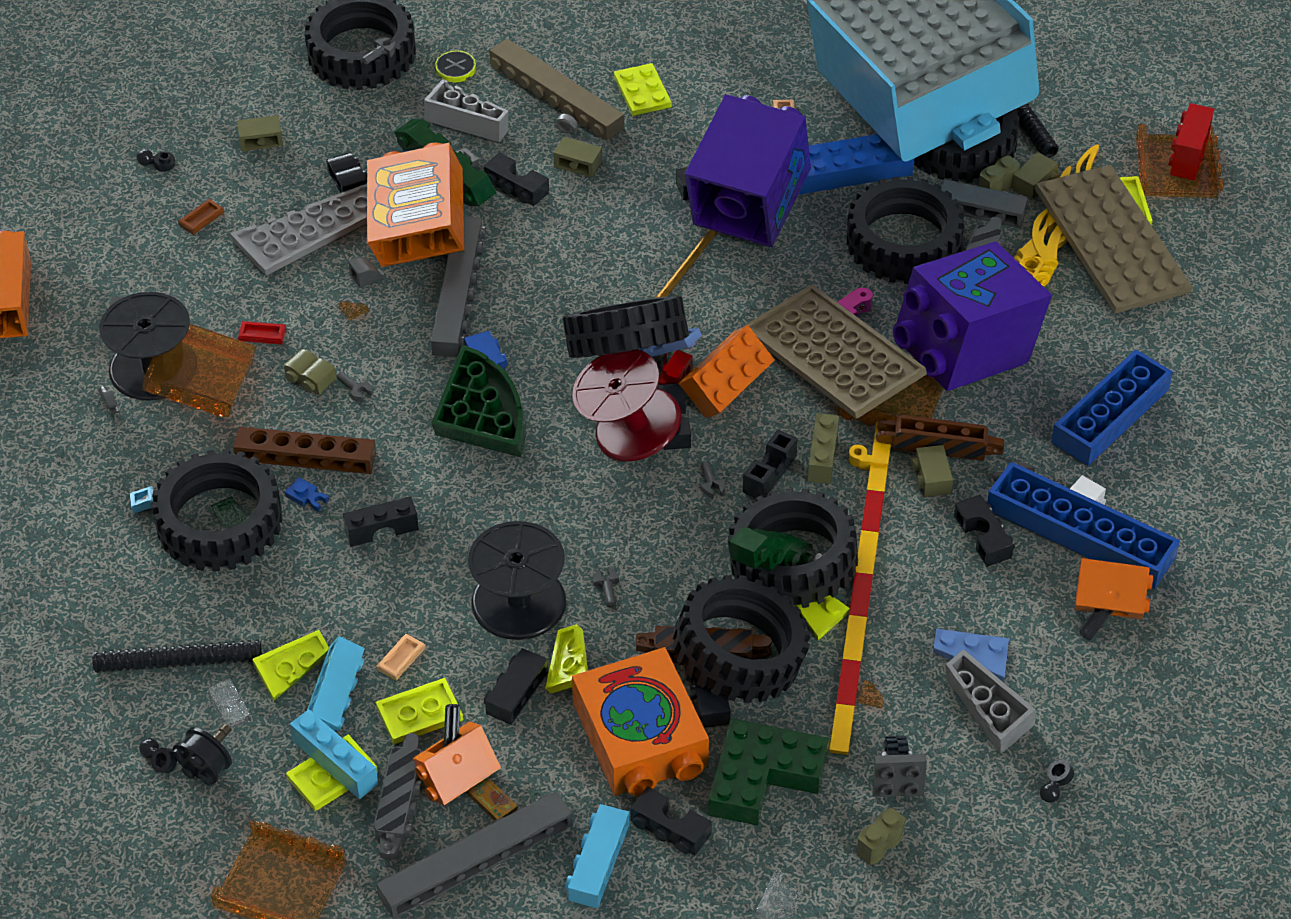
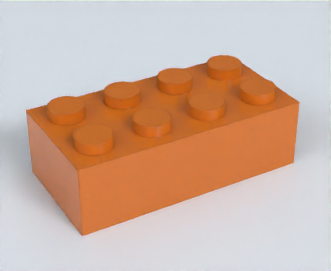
(726, 371)

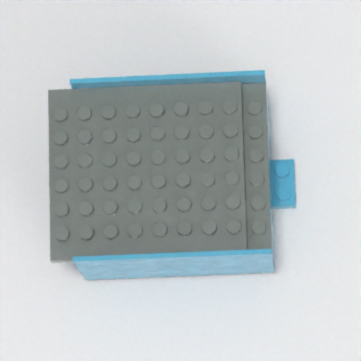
(927, 66)

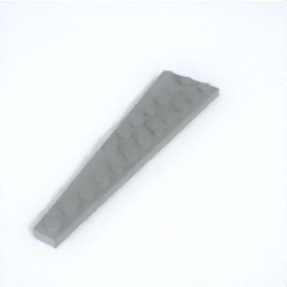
(305, 231)

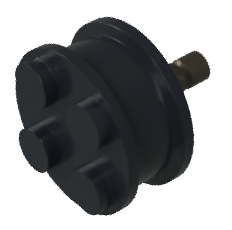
(203, 754)

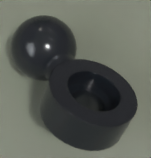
(162, 161)
(161, 758)
(1060, 774)

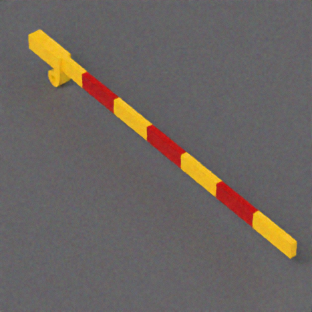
(855, 634)

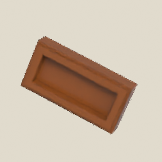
(201, 216)

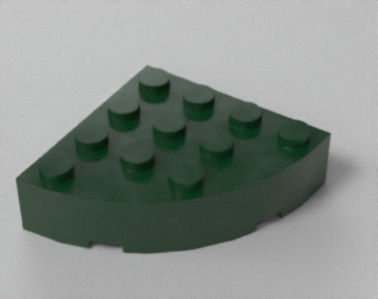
(481, 406)

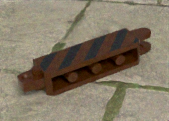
(958, 438)
(736, 641)

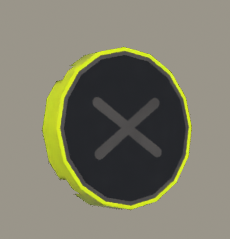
(455, 66)

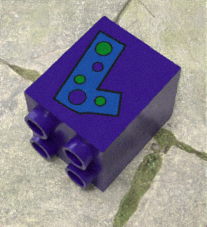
(748, 169)
(971, 315)

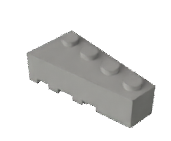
(465, 112)
(990, 701)

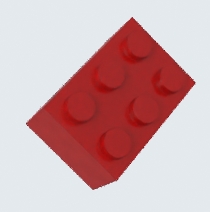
(1190, 141)

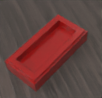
(262, 332)

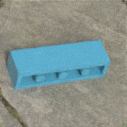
(336, 682)
(334, 754)
(598, 856)

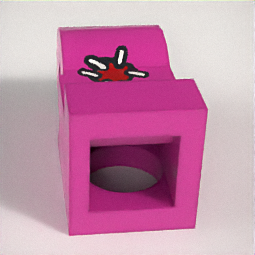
(857, 301)

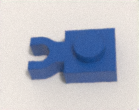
(305, 492)

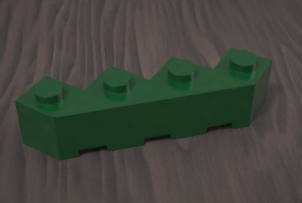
(476, 184)
(769, 549)

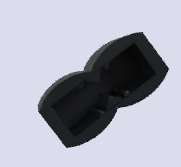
(346, 172)

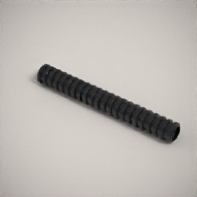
(1036, 131)
(174, 656)

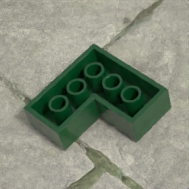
(760, 757)

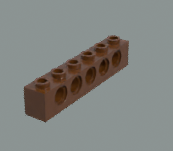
(306, 450)

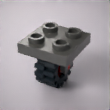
(898, 770)

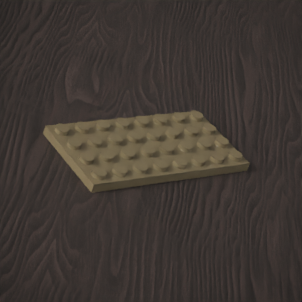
(1113, 238)
(835, 351)

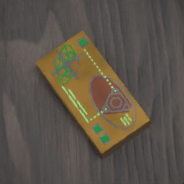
(492, 799)

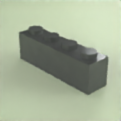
(987, 203)

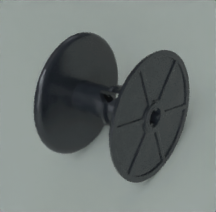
(137, 331)
(517, 580)

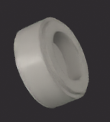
(566, 123)

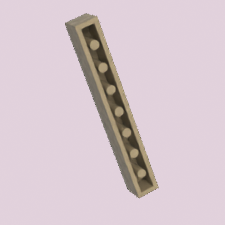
(557, 89)

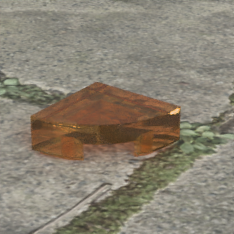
(353, 310)
(870, 695)

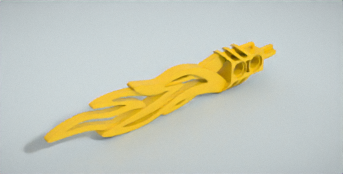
(1035, 255)

